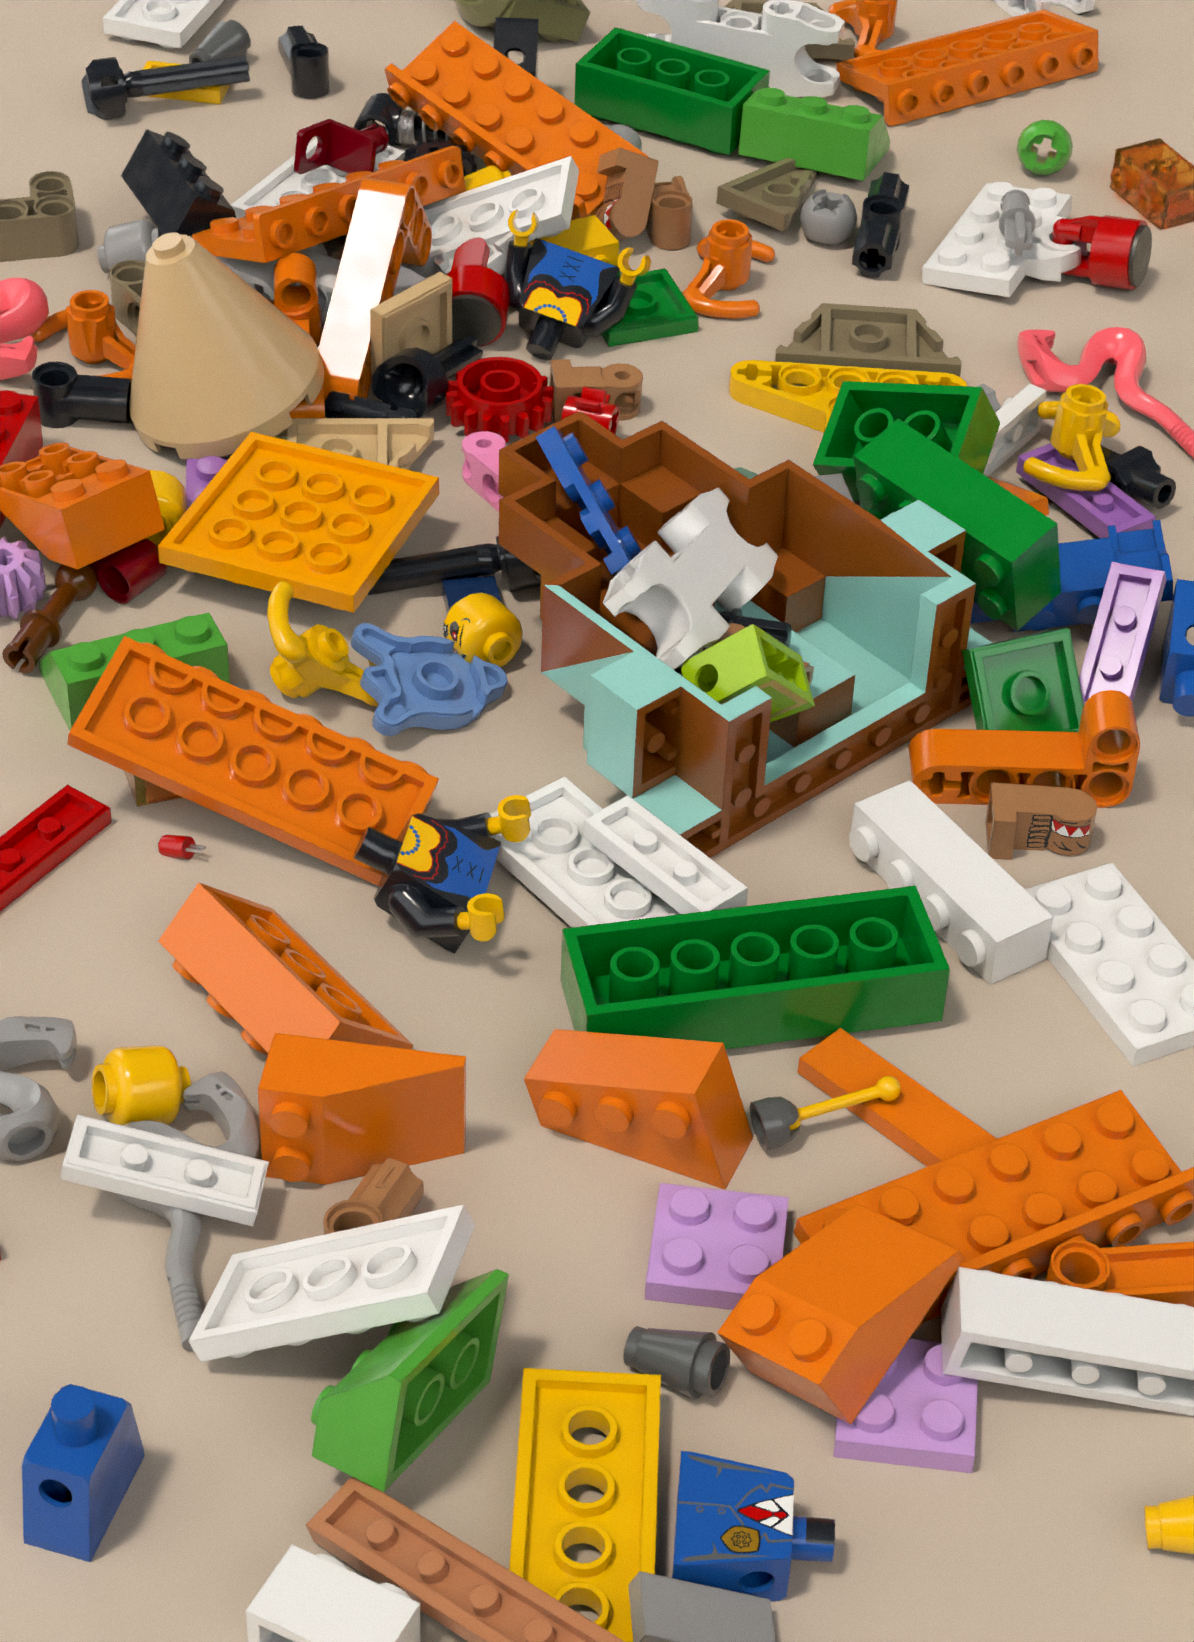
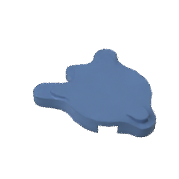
(423, 681)

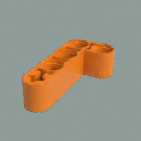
(1098, 759)

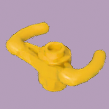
(1077, 435)
(311, 659)

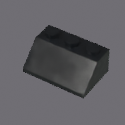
(174, 185)

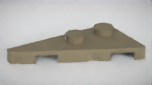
(769, 193)

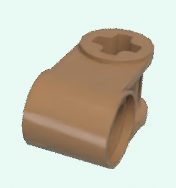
(670, 215)

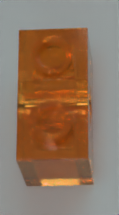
(1155, 182)

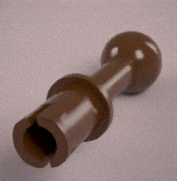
(41, 627)

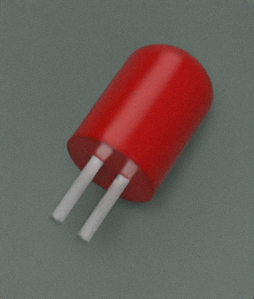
(178, 846)

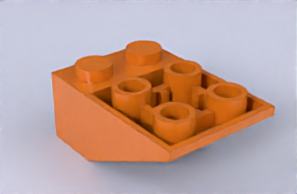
(79, 503)

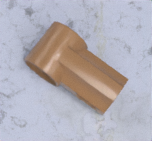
(383, 1195)

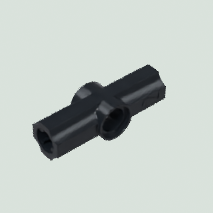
(880, 225)

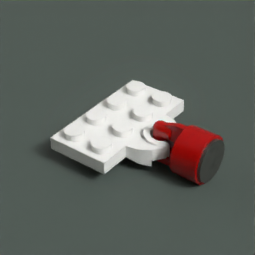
(474, 238)
(978, 261)

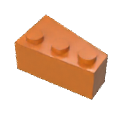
(644, 1099)

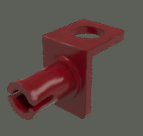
(339, 147)

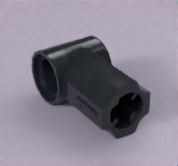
(306, 62)
(72, 396)

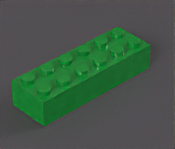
(760, 970)

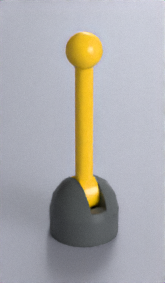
(779, 1120)

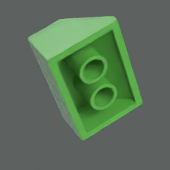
(814, 133)
(75, 670)
(411, 1385)

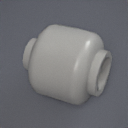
(126, 242)

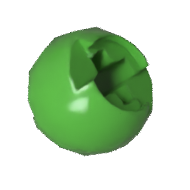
(1035, 134)

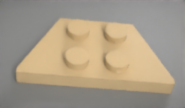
(380, 440)

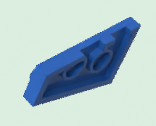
(593, 498)

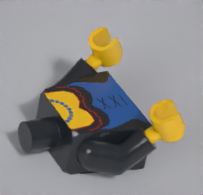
(565, 292)
(441, 872)

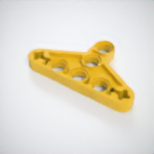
(812, 404)

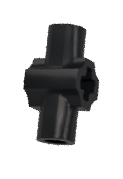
(1140, 476)

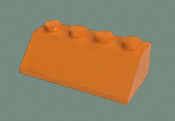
(268, 974)

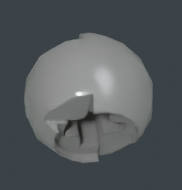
(828, 217)

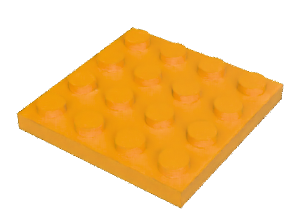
(300, 519)

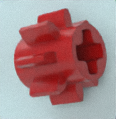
(596, 406)

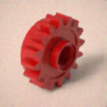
(499, 398)

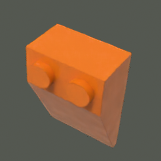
(351, 1105)
(839, 1309)

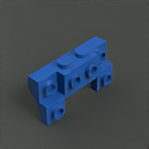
(1085, 572)

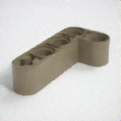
(39, 223)

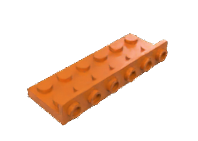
(973, 65)
(503, 112)
(326, 213)
(247, 756)
(1017, 1198)

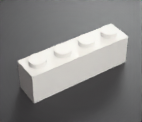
(964, 891)
(1069, 1340)

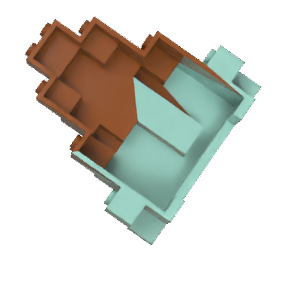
(865, 602)

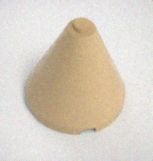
(213, 356)

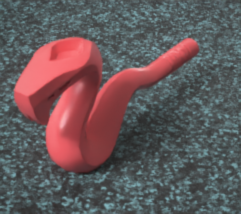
(21, 314)
(1111, 345)

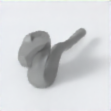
(232, 1112)
(35, 1114)

